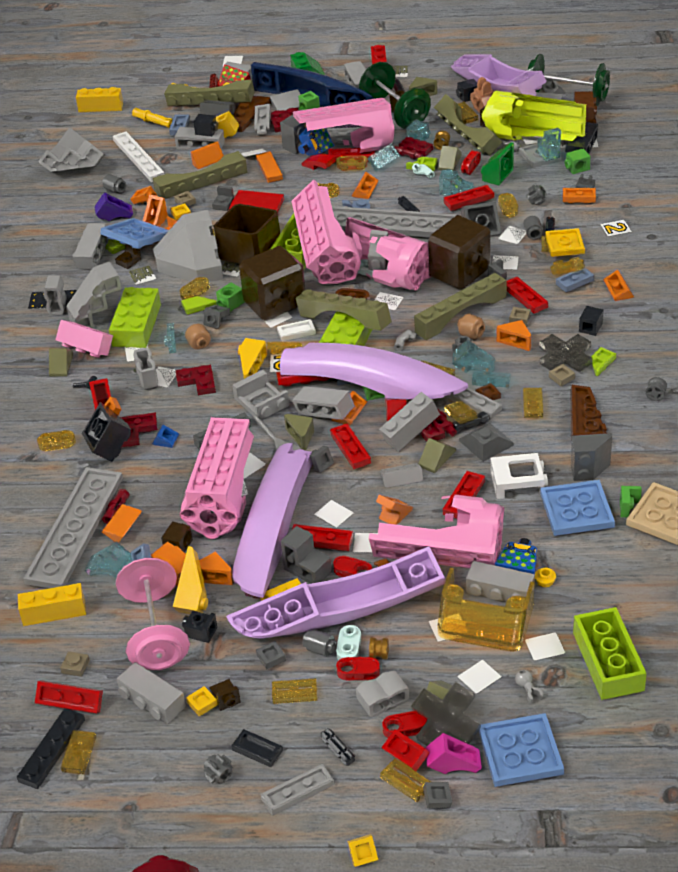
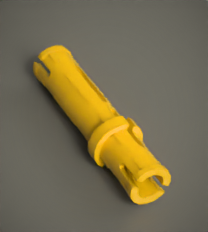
(147, 116)

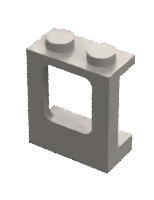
(256, 387)

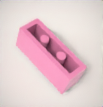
(84, 338)

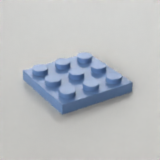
(134, 232)
(577, 507)
(520, 750)

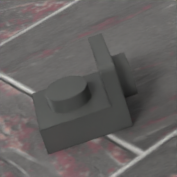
(224, 198)
(497, 267)
(214, 314)

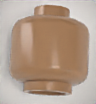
(471, 326)
(197, 335)

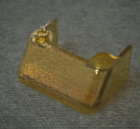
(481, 622)

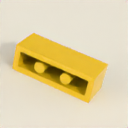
(99, 99)
(51, 604)

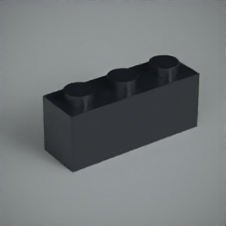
(585, 142)

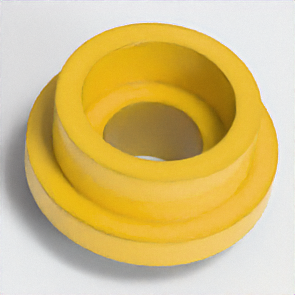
(545, 577)

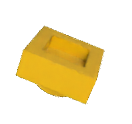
(179, 210)
(201, 701)
(362, 850)

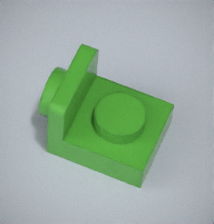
(629, 496)

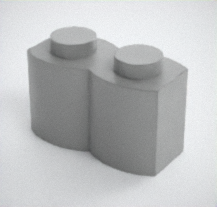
(55, 295)
(145, 368)
(382, 693)

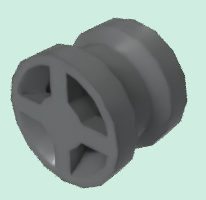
(656, 389)

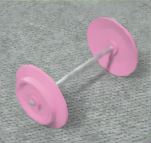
(157, 645)

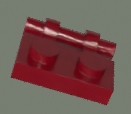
(414, 148)
(437, 431)

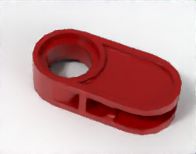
(470, 162)
(348, 566)
(363, 668)
(409, 723)

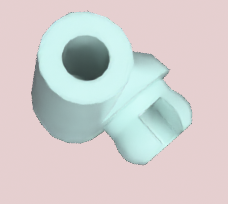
(423, 170)

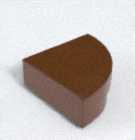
(489, 391)

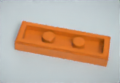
(269, 167)

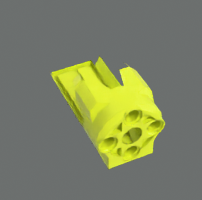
(529, 115)

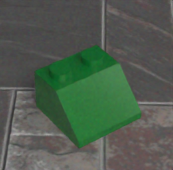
(303, 61)
(499, 165)

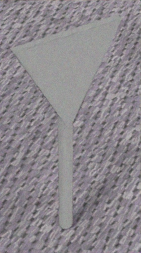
(278, 442)

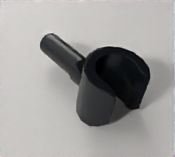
(85, 384)

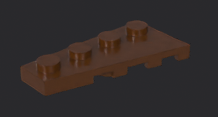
(246, 111)
(584, 413)

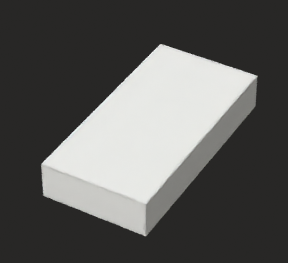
(296, 330)

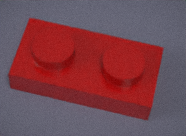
(405, 750)

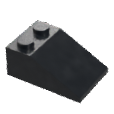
(106, 433)

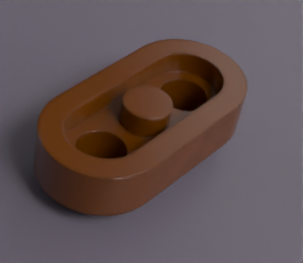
(355, 293)

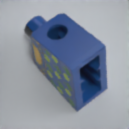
(315, 141)
(518, 556)

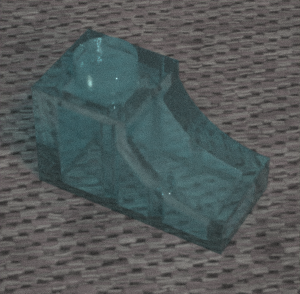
(549, 145)
(452, 183)
(471, 357)
(109, 560)

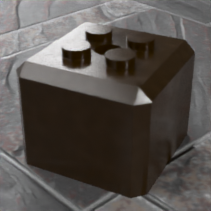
(245, 232)
(459, 252)
(272, 282)

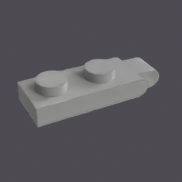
(262, 119)

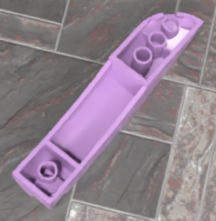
(498, 74)
(370, 367)
(270, 519)
(340, 599)

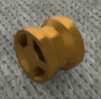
(438, 142)
(379, 648)

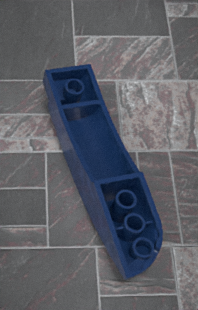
(282, 79)

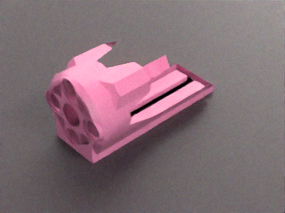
(371, 114)
(324, 244)
(406, 255)
(218, 479)
(473, 539)

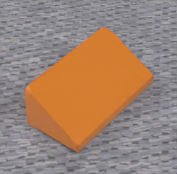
(206, 155)
(365, 186)
(618, 287)
(359, 403)
(121, 522)

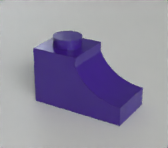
(112, 207)

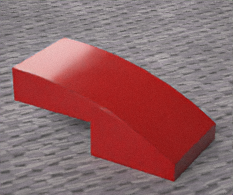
(320, 160)

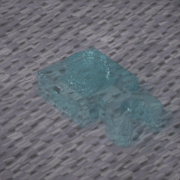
(170, 340)

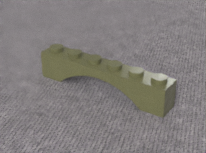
(185, 95)
(482, 137)
(174, 184)
(370, 313)
(433, 319)

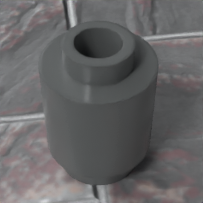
(114, 183)
(533, 227)
(319, 642)

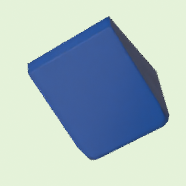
(165, 437)

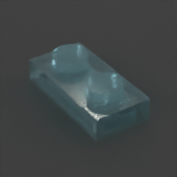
(383, 157)

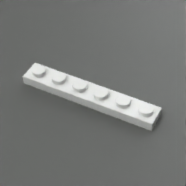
(137, 155)

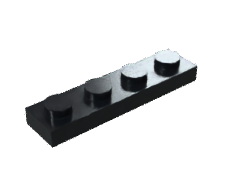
(50, 749)

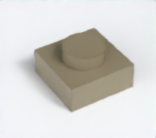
(186, 198)
(520, 314)
(562, 375)
(75, 664)

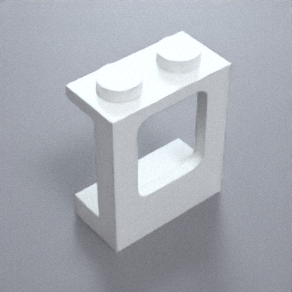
(503, 480)

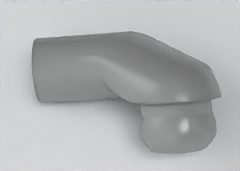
(408, 334)

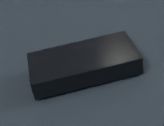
(257, 748)

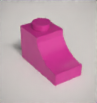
(452, 754)

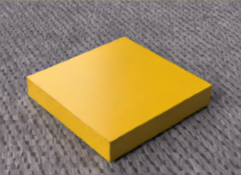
(564, 242)

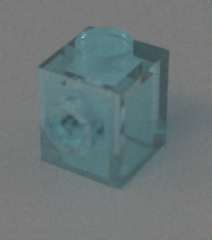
(418, 130)

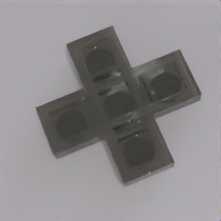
(565, 352)
(446, 715)

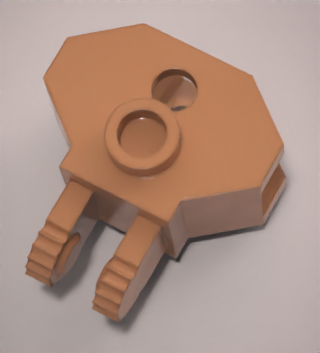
(481, 94)

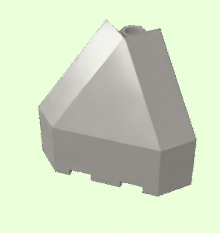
(71, 153)
(189, 249)
(91, 294)

